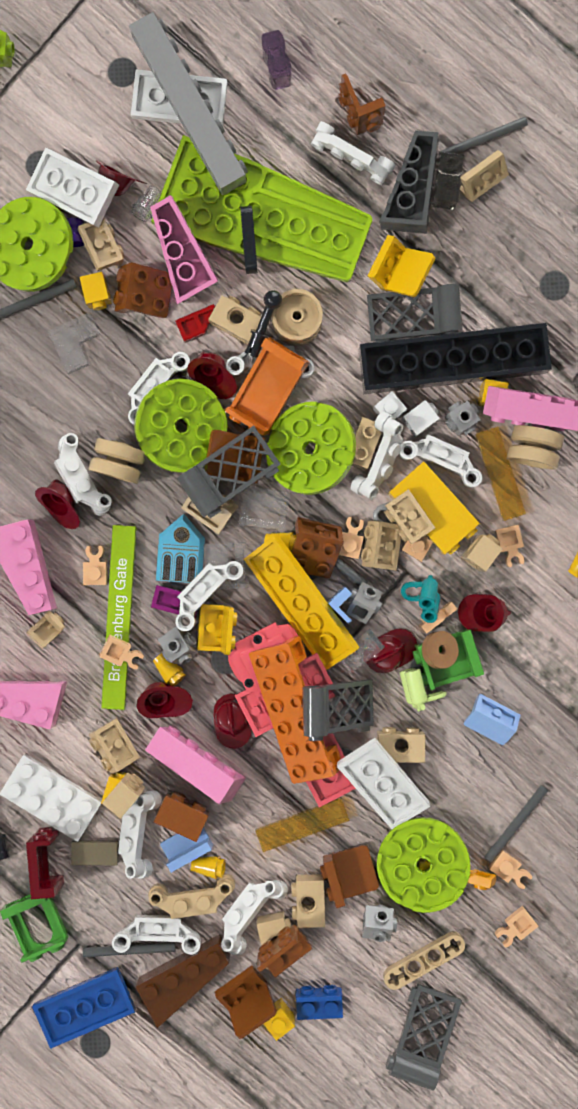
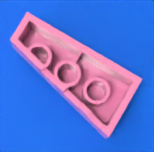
(183, 255)
(531, 407)
(25, 566)
(32, 701)
(195, 764)

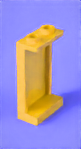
(441, 506)

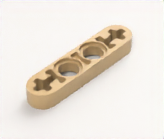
(426, 964)

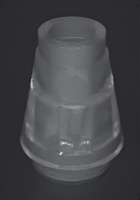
(142, 205)

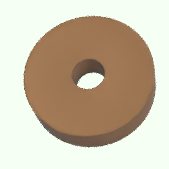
(431, 652)

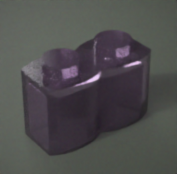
(276, 59)

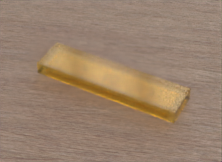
(500, 473)
(302, 825)

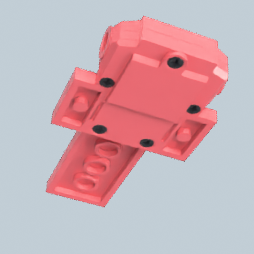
(254, 707)

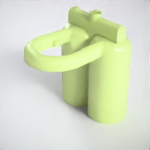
(415, 689)

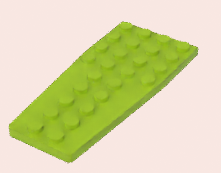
(290, 219)

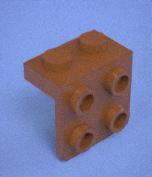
(361, 118)
(142, 290)
(219, 439)
(349, 874)
(247, 1000)

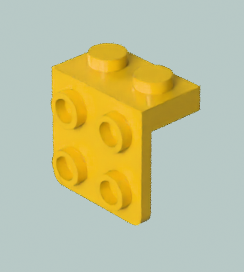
(400, 268)
(215, 628)

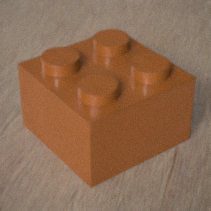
(182, 816)

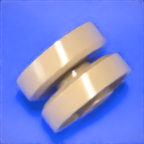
(307, 327)
(535, 447)
(117, 460)

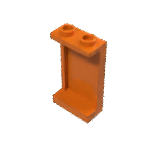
(267, 386)

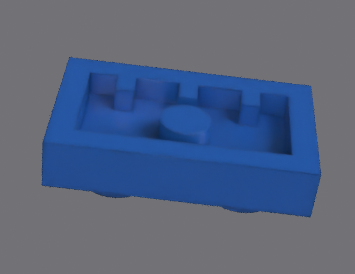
(319, 1002)

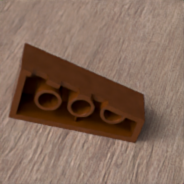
(179, 979)

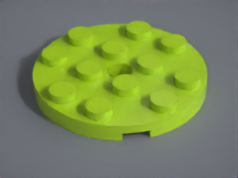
(51, 246)
(157, 419)
(332, 454)
(417, 888)

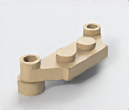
(193, 901)

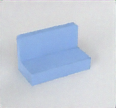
(341, 596)
(492, 720)
(183, 850)

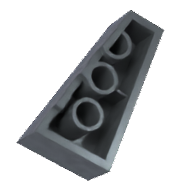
(412, 193)

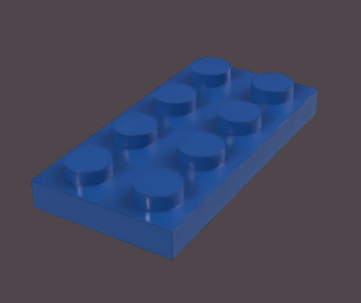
(84, 1007)

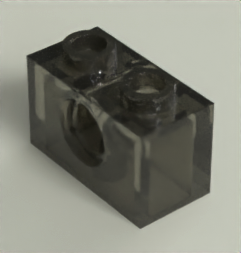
(447, 181)

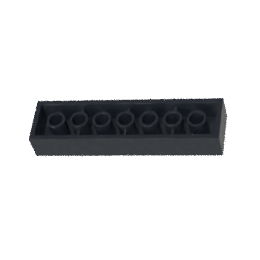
(454, 358)

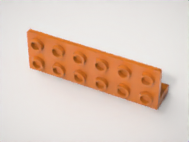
(282, 693)

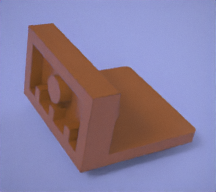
(317, 546)
(283, 951)

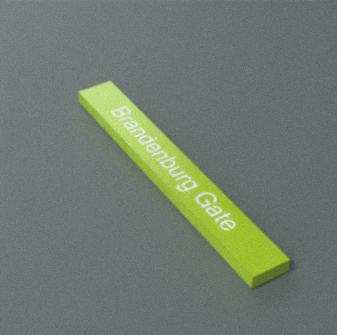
(119, 612)

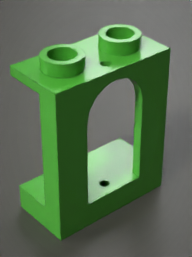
(30, 948)

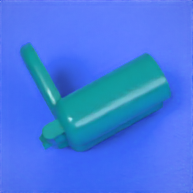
(428, 599)

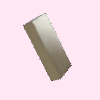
(94, 852)

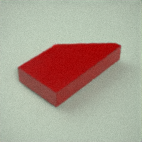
(194, 324)

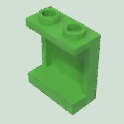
(465, 666)

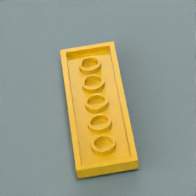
(301, 602)

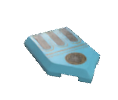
(180, 552)

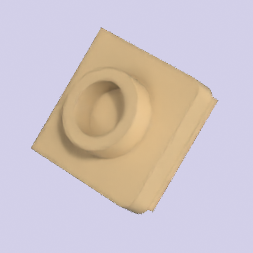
(46, 629)

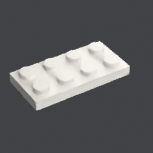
(152, 104)
(72, 187)
(383, 783)
(51, 797)

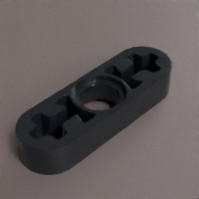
(249, 240)

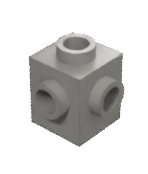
(454, 419)
(364, 602)
(178, 646)
(378, 923)

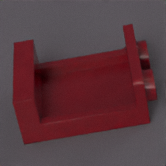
(41, 883)

